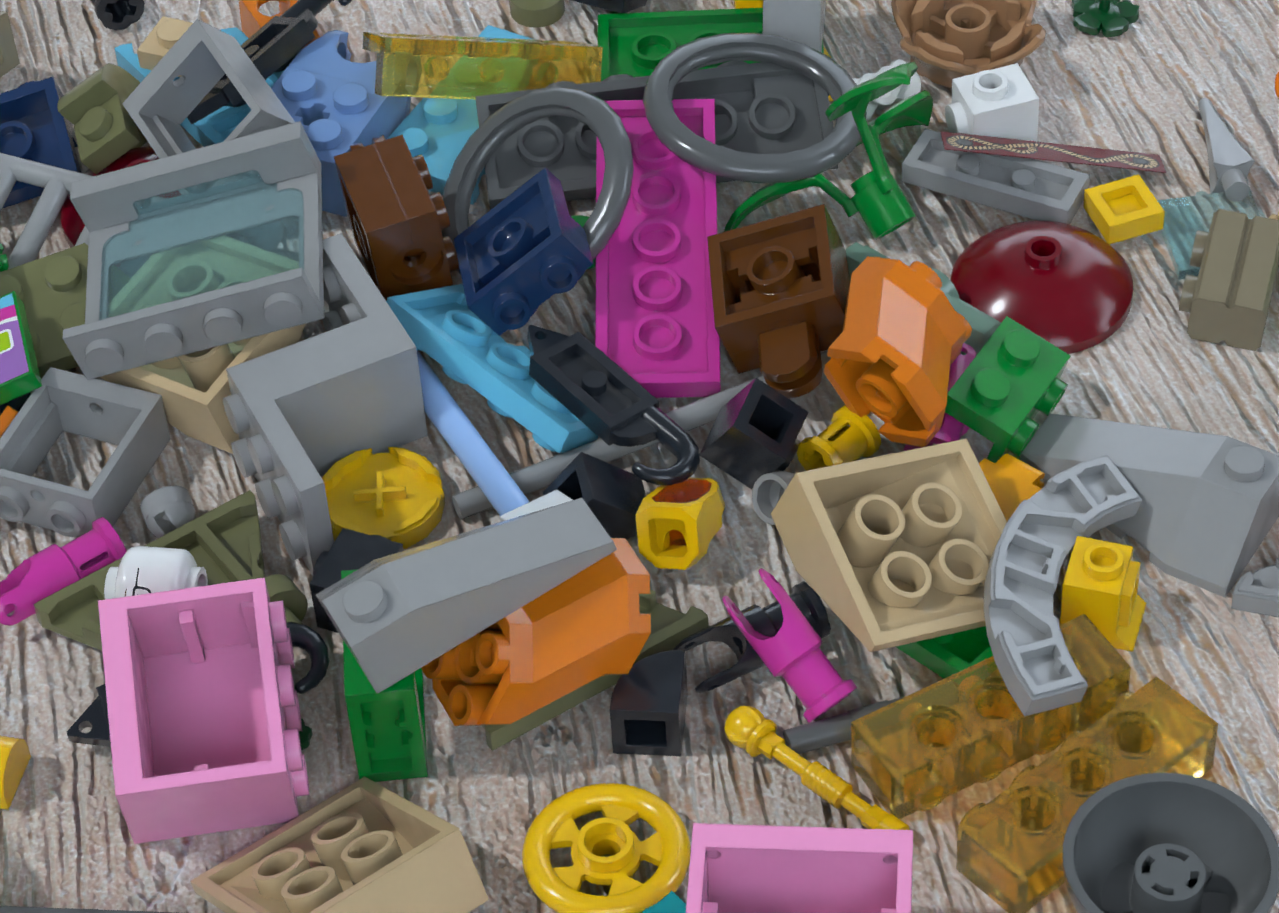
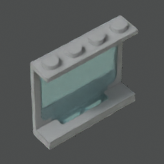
(200, 250)

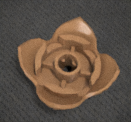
(966, 35)

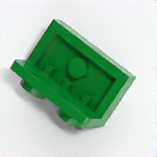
(1008, 386)

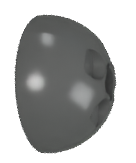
(1169, 849)

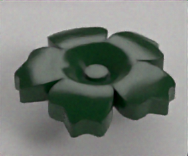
(1106, 16)

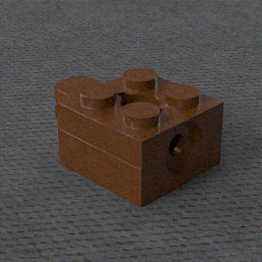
(395, 217)
(780, 296)

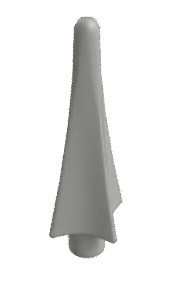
(1226, 157)

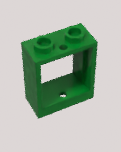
(385, 726)

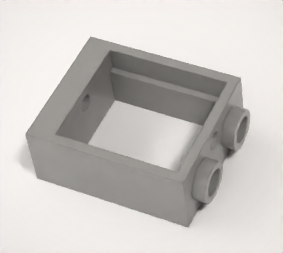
(202, 60)
(67, 403)

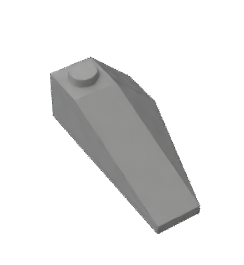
(1200, 492)
(439, 594)

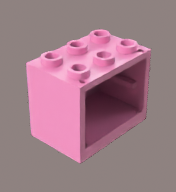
(202, 710)
(799, 869)

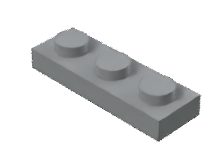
(997, 181)

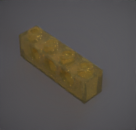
(973, 728)
(1018, 837)

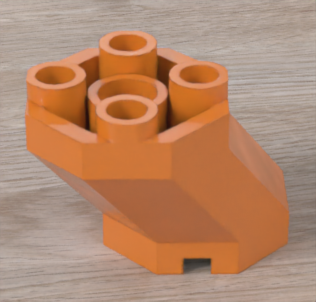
(897, 348)
(549, 645)

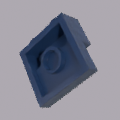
(36, 132)
(521, 254)

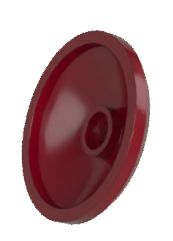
(1049, 281)

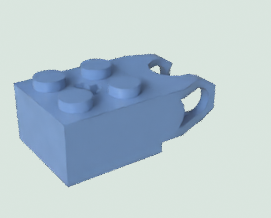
(336, 106)

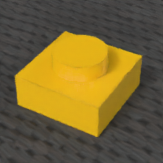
(1123, 209)

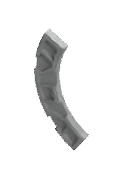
(1026, 573)

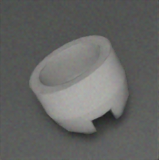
(768, 491)
(167, 509)

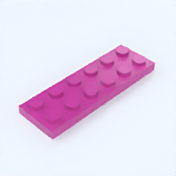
(656, 266)

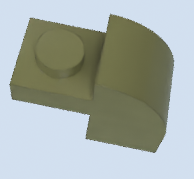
(99, 118)

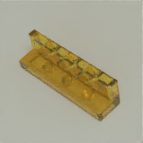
(476, 65)

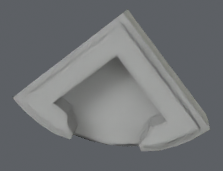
(1258, 591)

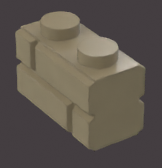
(1234, 279)

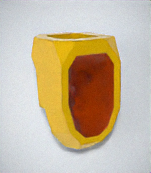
(679, 522)

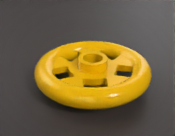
(611, 835)

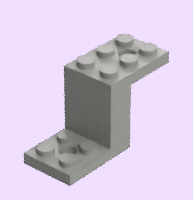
(325, 401)

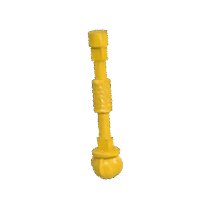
(752, 731)

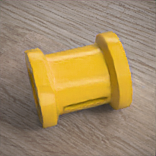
(839, 441)

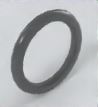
(528, 109)
(737, 164)

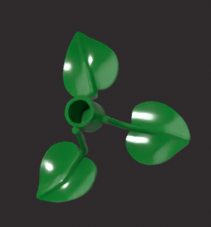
(877, 192)

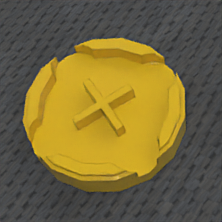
(385, 495)

